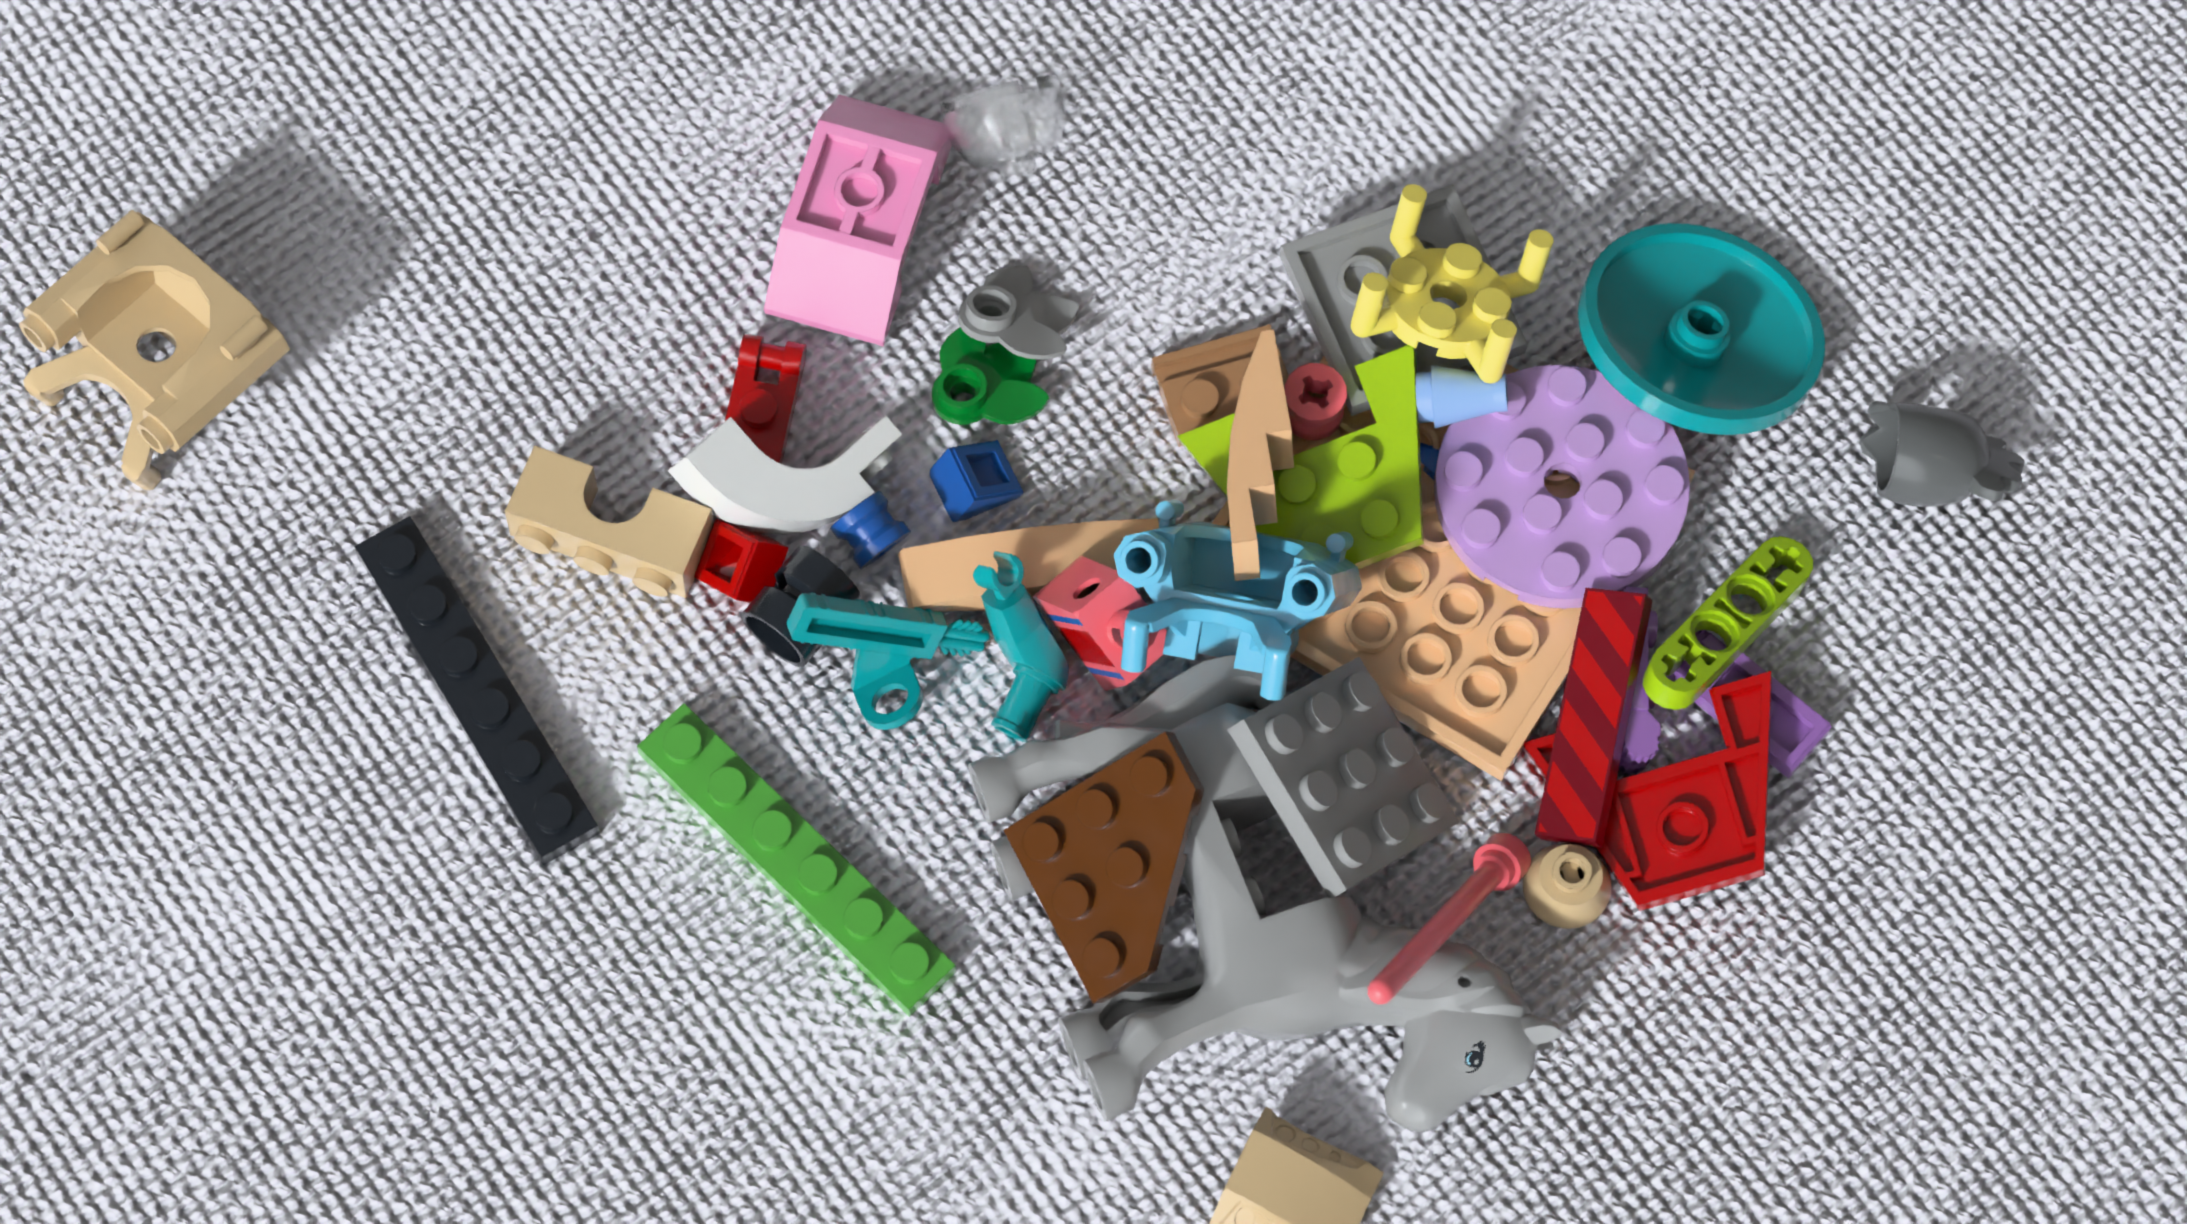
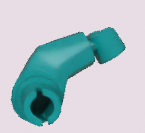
(1025, 644)

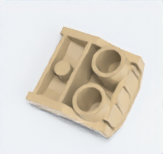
(1295, 1180)

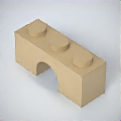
(653, 548)

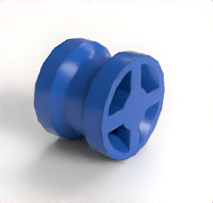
(870, 530)

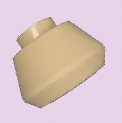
(1570, 899)

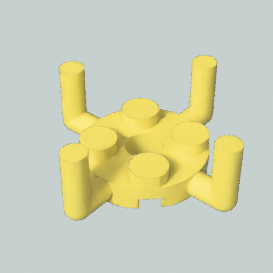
(1406, 297)

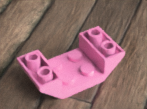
(854, 218)

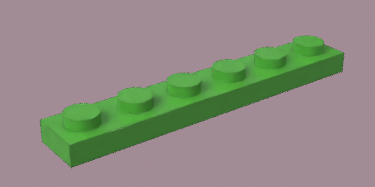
(797, 859)

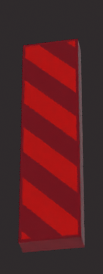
(1593, 717)

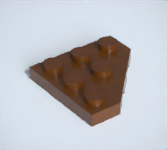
(1113, 861)

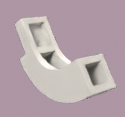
(772, 498)

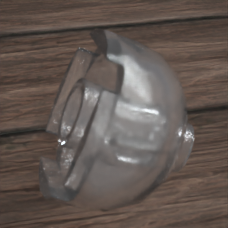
(1007, 125)

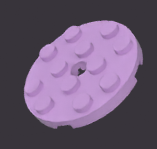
(1555, 547)

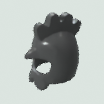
(1937, 456)

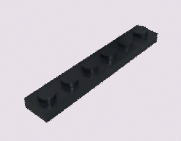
(477, 690)

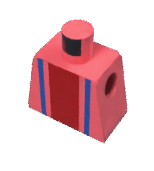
(1097, 621)

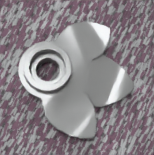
(1017, 316)

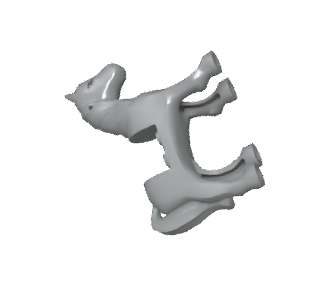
(1272, 974)

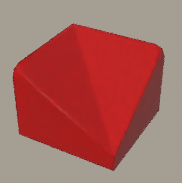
(739, 561)

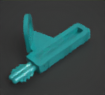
(884, 645)

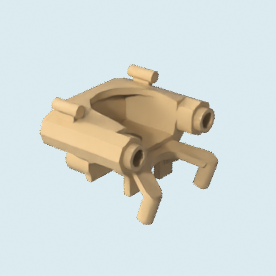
(140, 285)

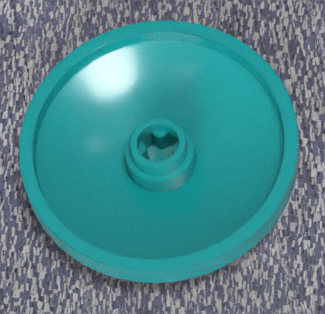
(1701, 329)

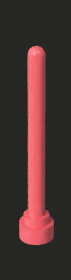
(1497, 867)

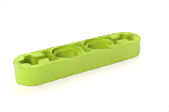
(1729, 622)

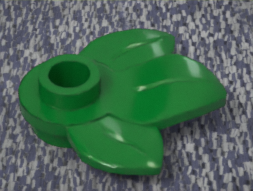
(991, 376)

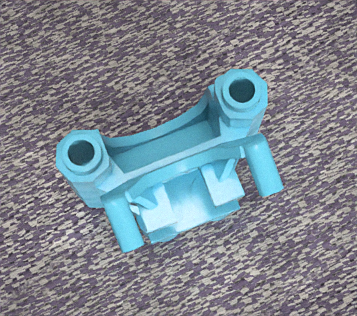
(1211, 614)

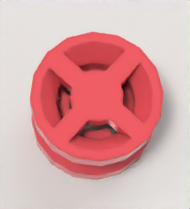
(1314, 416)

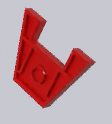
(1695, 819)

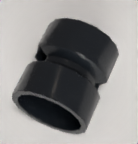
(768, 612)

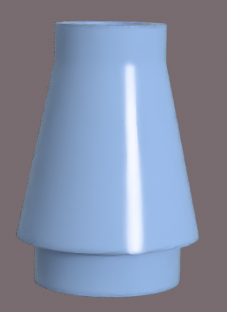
(1457, 395)

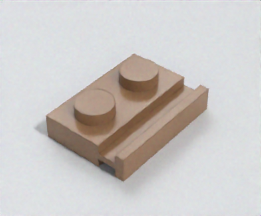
(1205, 379)

